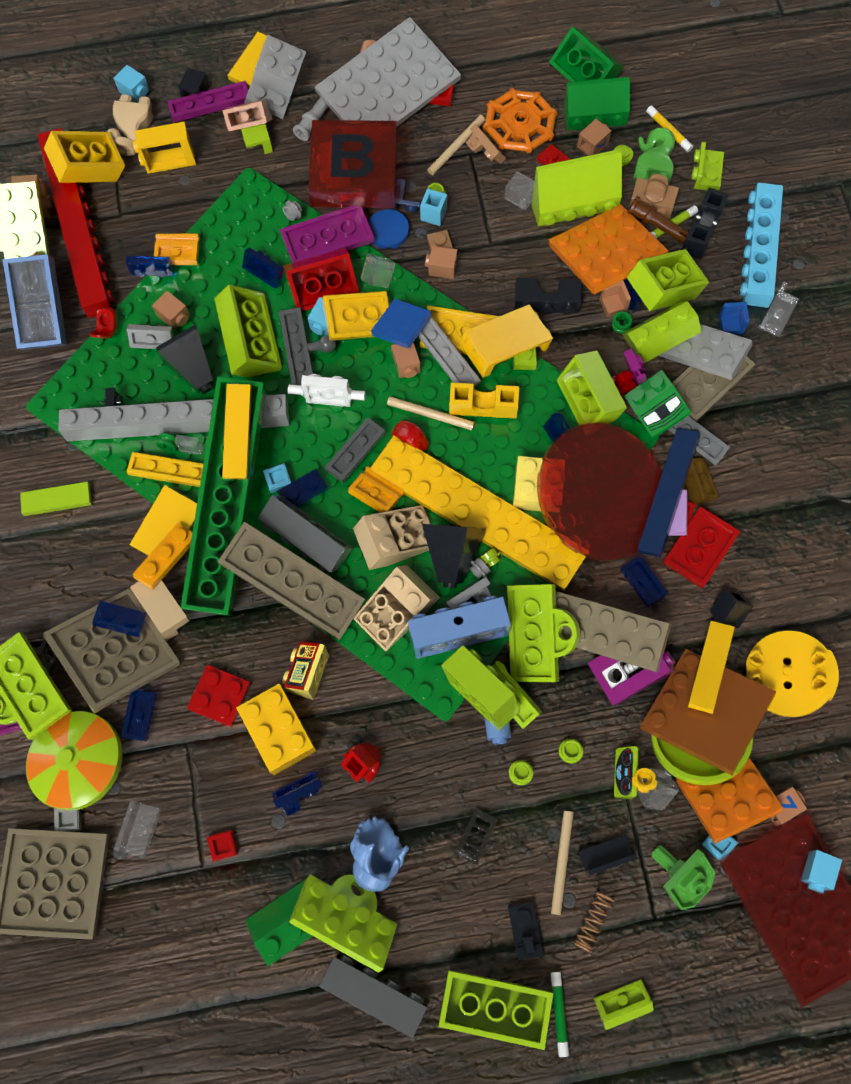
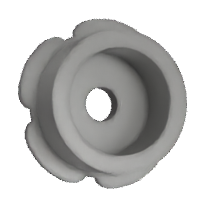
(292, 210)
(479, 568)

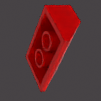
(319, 277)

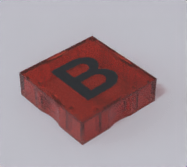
(353, 163)

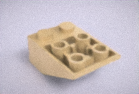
(392, 536)
(394, 604)

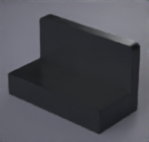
(606, 855)

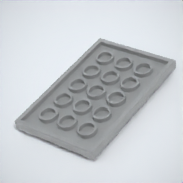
(389, 78)

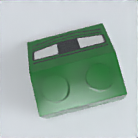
(657, 404)

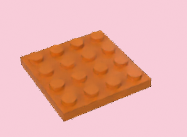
(606, 248)

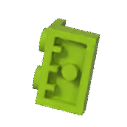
(708, 168)

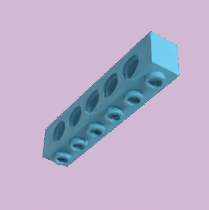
(766, 212)

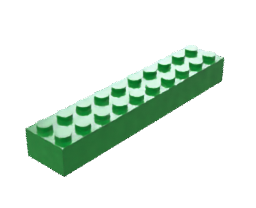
(220, 509)

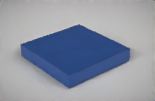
(401, 323)

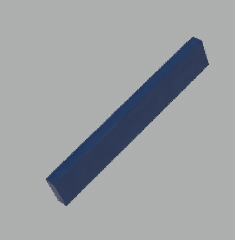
(668, 493)

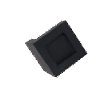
(193, 82)
(731, 608)

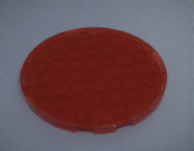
(598, 490)

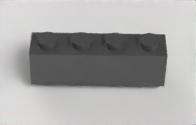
(304, 533)
(373, 995)

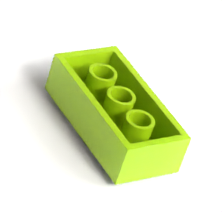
(496, 1009)

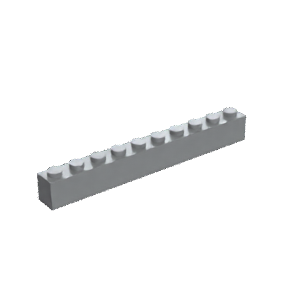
(155, 419)

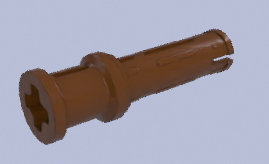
(649, 215)

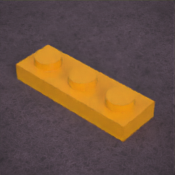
(164, 556)

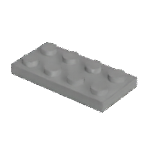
(712, 352)

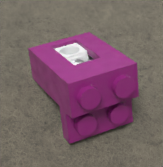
(628, 686)

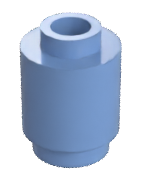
(496, 736)

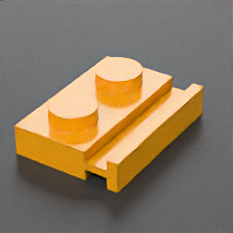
(181, 248)
(376, 491)

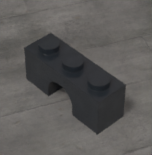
(705, 223)
(565, 300)

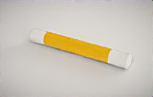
(664, 123)

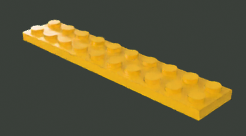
(471, 505)

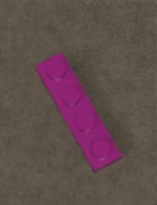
(208, 101)

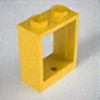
(164, 159)

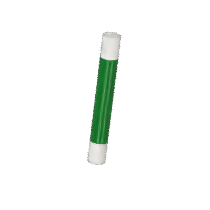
(559, 1011)

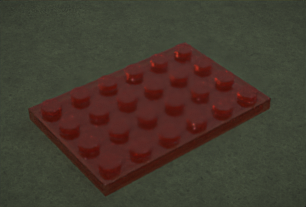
(800, 926)

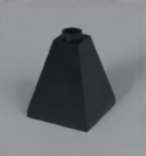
(187, 359)
(452, 550)

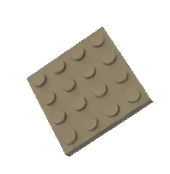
(108, 662)
(52, 883)

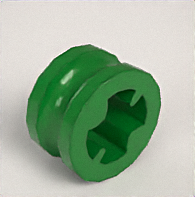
(622, 315)
(167, 442)

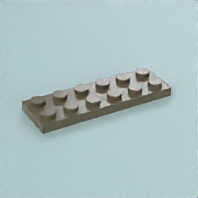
(291, 580)
(616, 632)

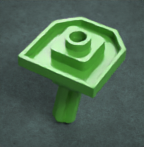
(688, 879)

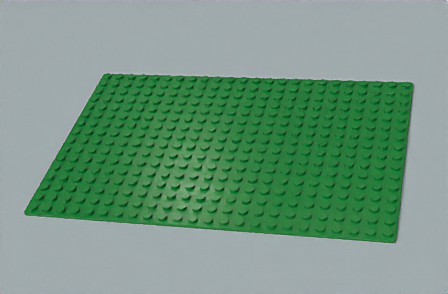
(252, 217)

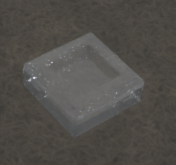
(188, 444)

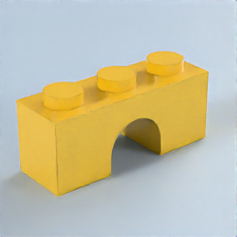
(470, 402)

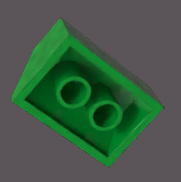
(584, 59)
(597, 99)
(272, 930)

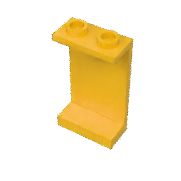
(504, 338)

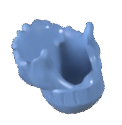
(376, 854)

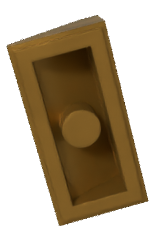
(700, 483)

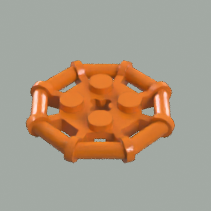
(520, 130)

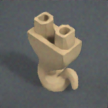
(128, 118)

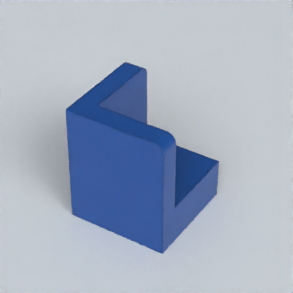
(734, 318)

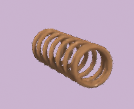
(584, 945)

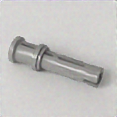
(304, 128)

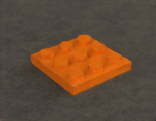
(732, 804)

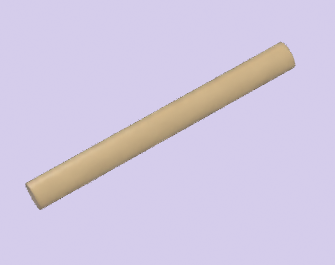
(455, 146)
(434, 414)
(562, 863)

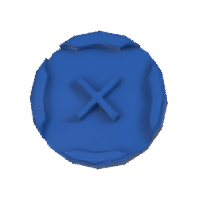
(389, 228)

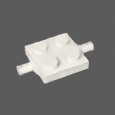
(326, 390)

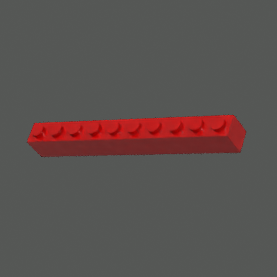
(79, 239)

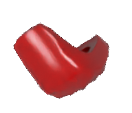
(106, 323)
(411, 435)

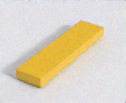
(237, 431)
(165, 469)
(711, 667)

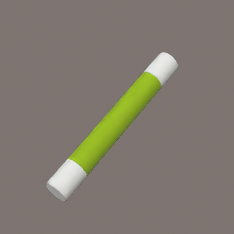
(677, 220)

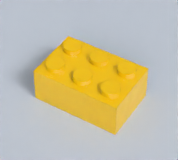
(84, 156)
(276, 729)

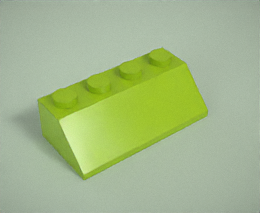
(247, 332)

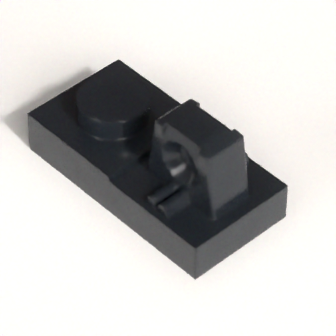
(525, 931)

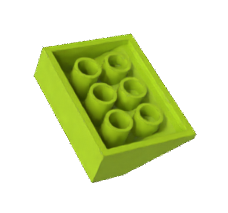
(577, 187)

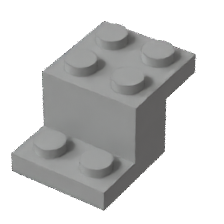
(276, 75)

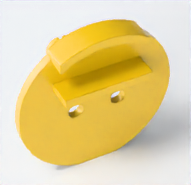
(811, 672)

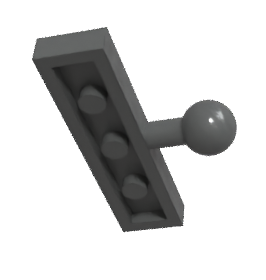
(296, 344)

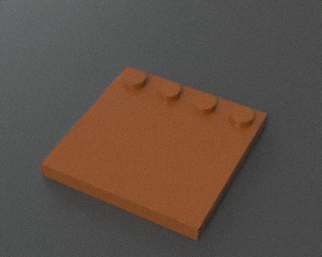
(714, 737)

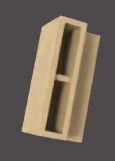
(160, 608)

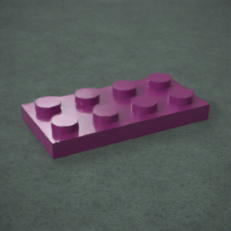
(327, 233)

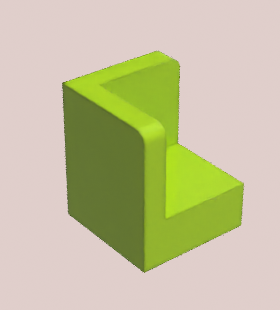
(256, 136)

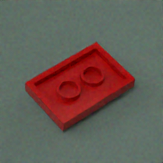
(702, 549)

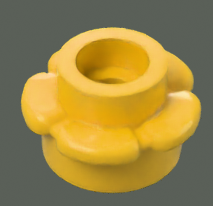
(644, 773)

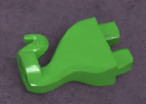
(655, 159)

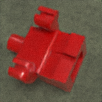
(362, 761)

